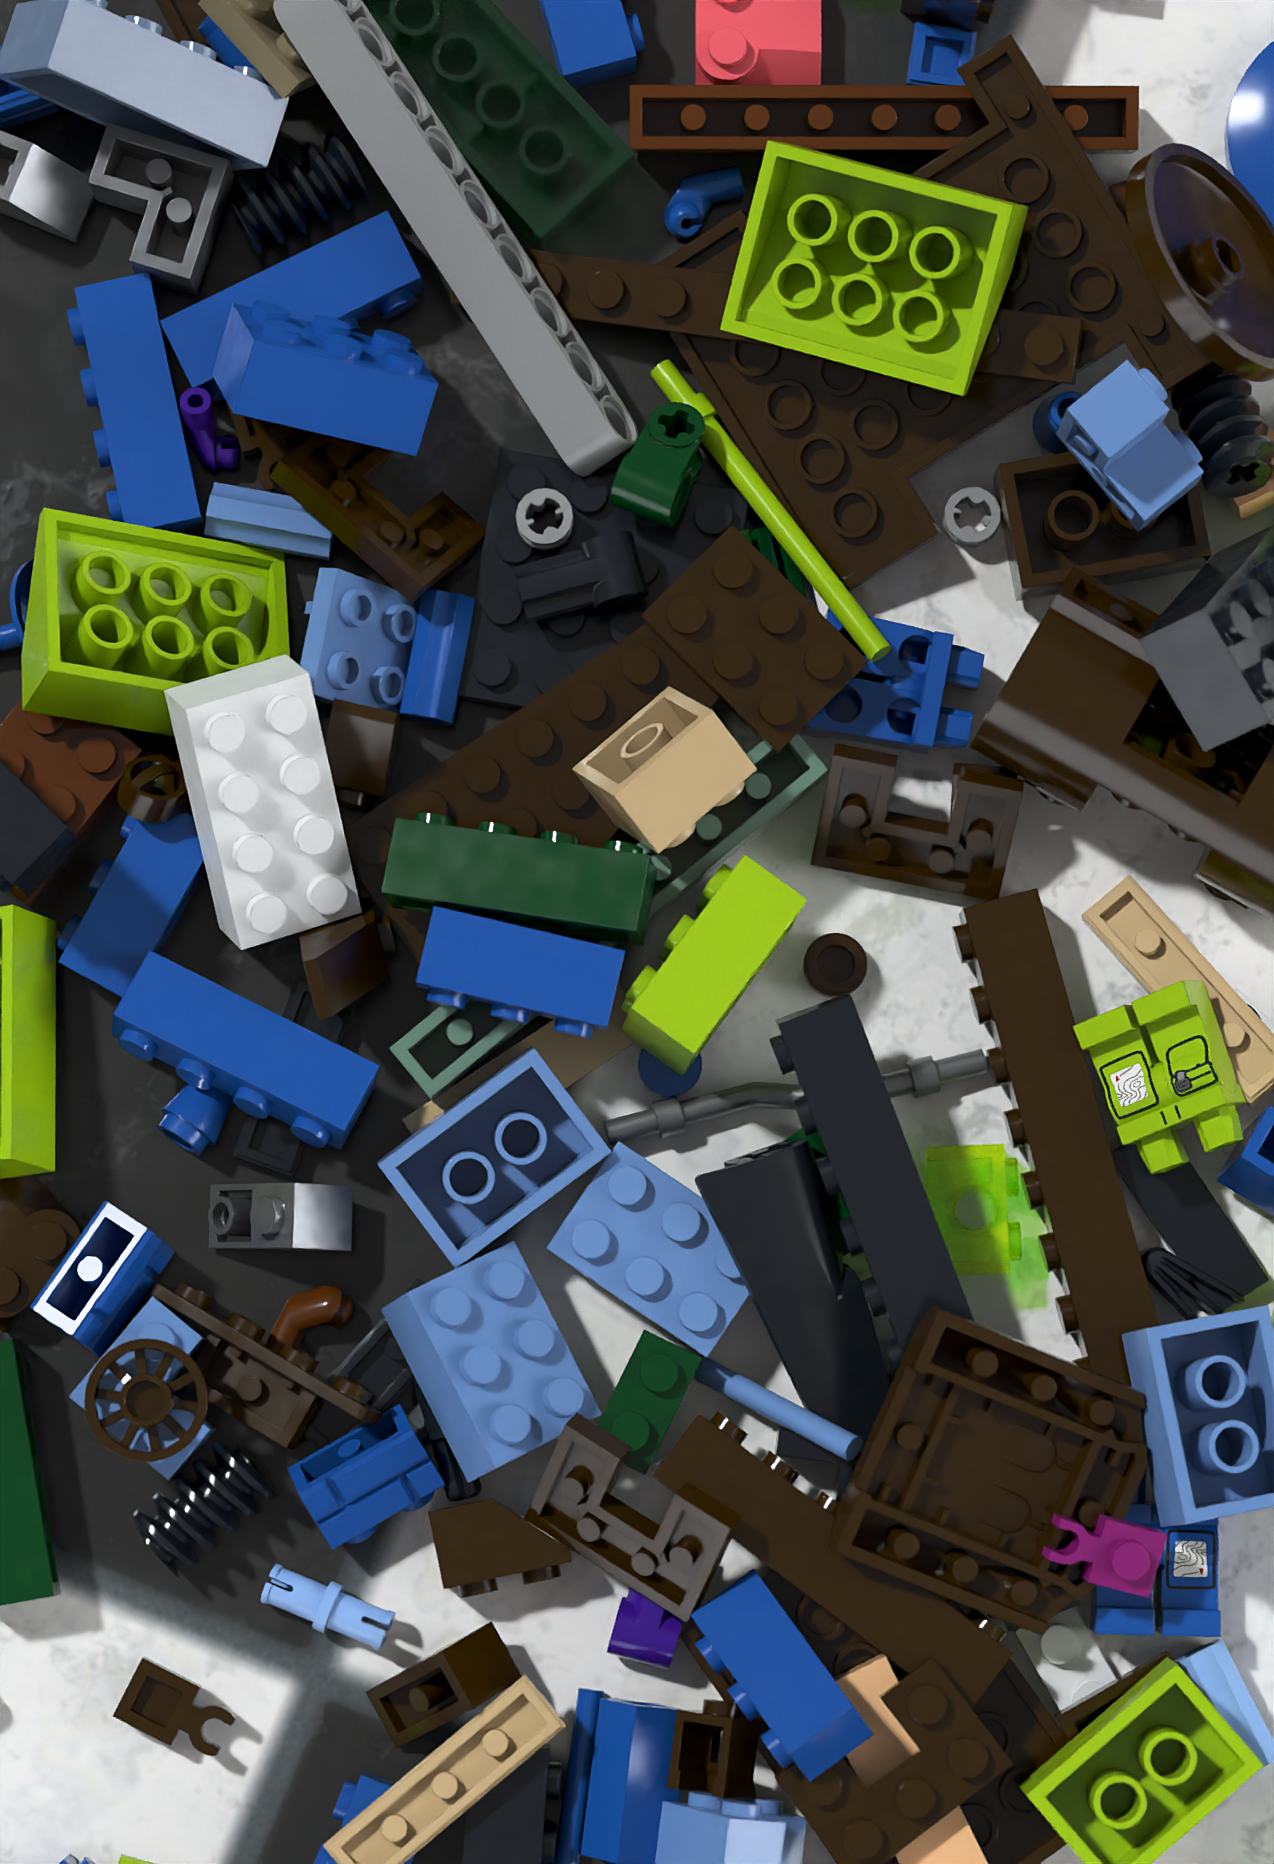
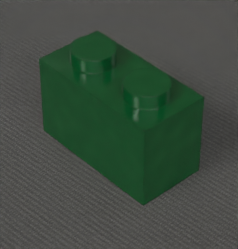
(648, 1397)

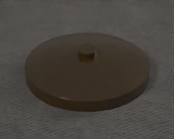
(1206, 255)

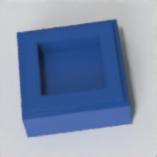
(938, 53)

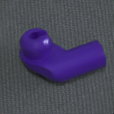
(201, 430)

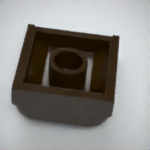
(33, 1243)

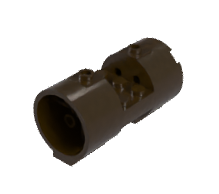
(1096, 713)

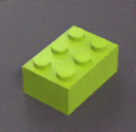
(709, 962)
(1142, 1772)

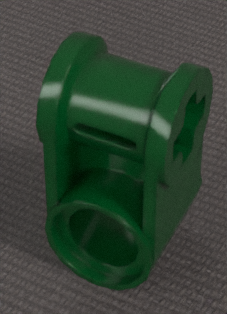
(661, 465)

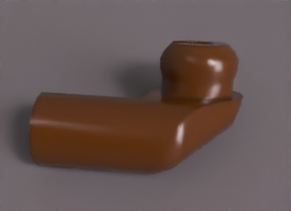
(310, 1310)

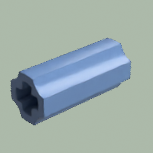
(265, 522)

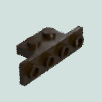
(257, 1382)

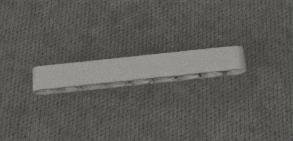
(461, 229)

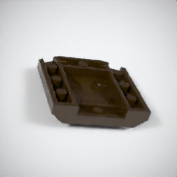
(978, 1459)

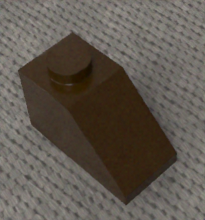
(362, 752)
(346, 958)
(444, 1685)

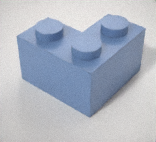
(1126, 446)
(160, 1323)
(729, 1832)

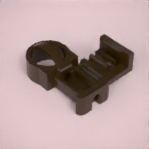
(159, 770)

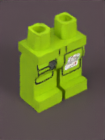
(1165, 1072)

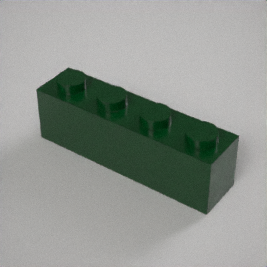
(521, 879)
(26, 1540)

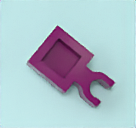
(1115, 1554)

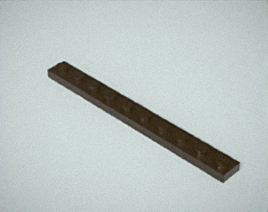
(695, 302)

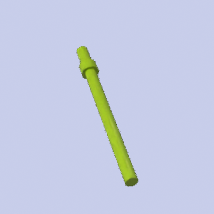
(774, 515)

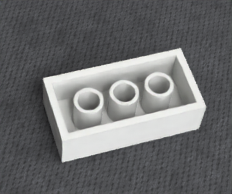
(263, 801)

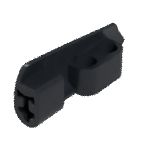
(791, 1264)

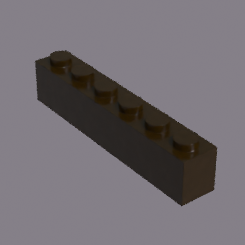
(794, 1540)

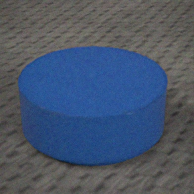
(664, 1080)

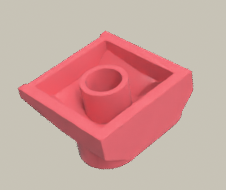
(757, 42)

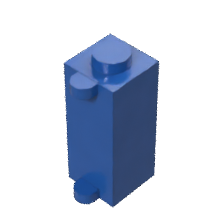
(628, 1781)

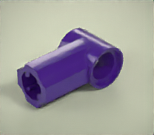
(644, 1631)

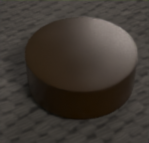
(835, 965)

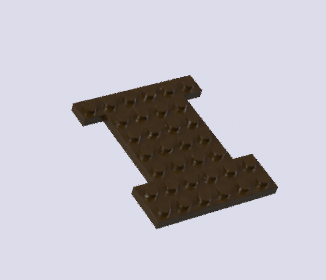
(849, 439)

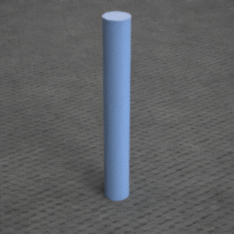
(778, 1409)

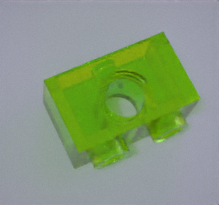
(979, 1170)

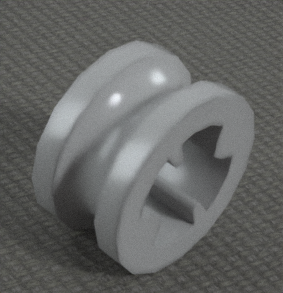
(537, 501)
(967, 535)

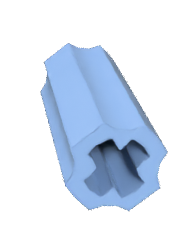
(1221, 1683)

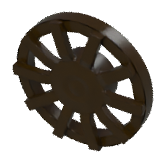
(146, 1400)

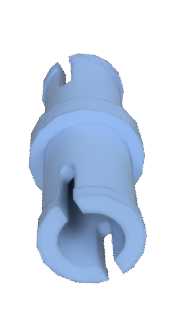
(327, 1607)

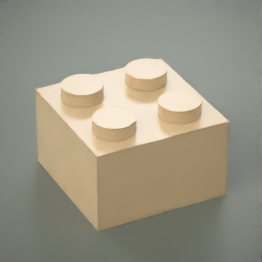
(665, 770)

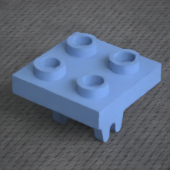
(358, 640)

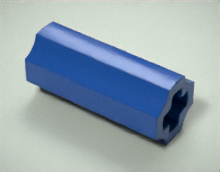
(437, 658)

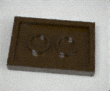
(754, 639)

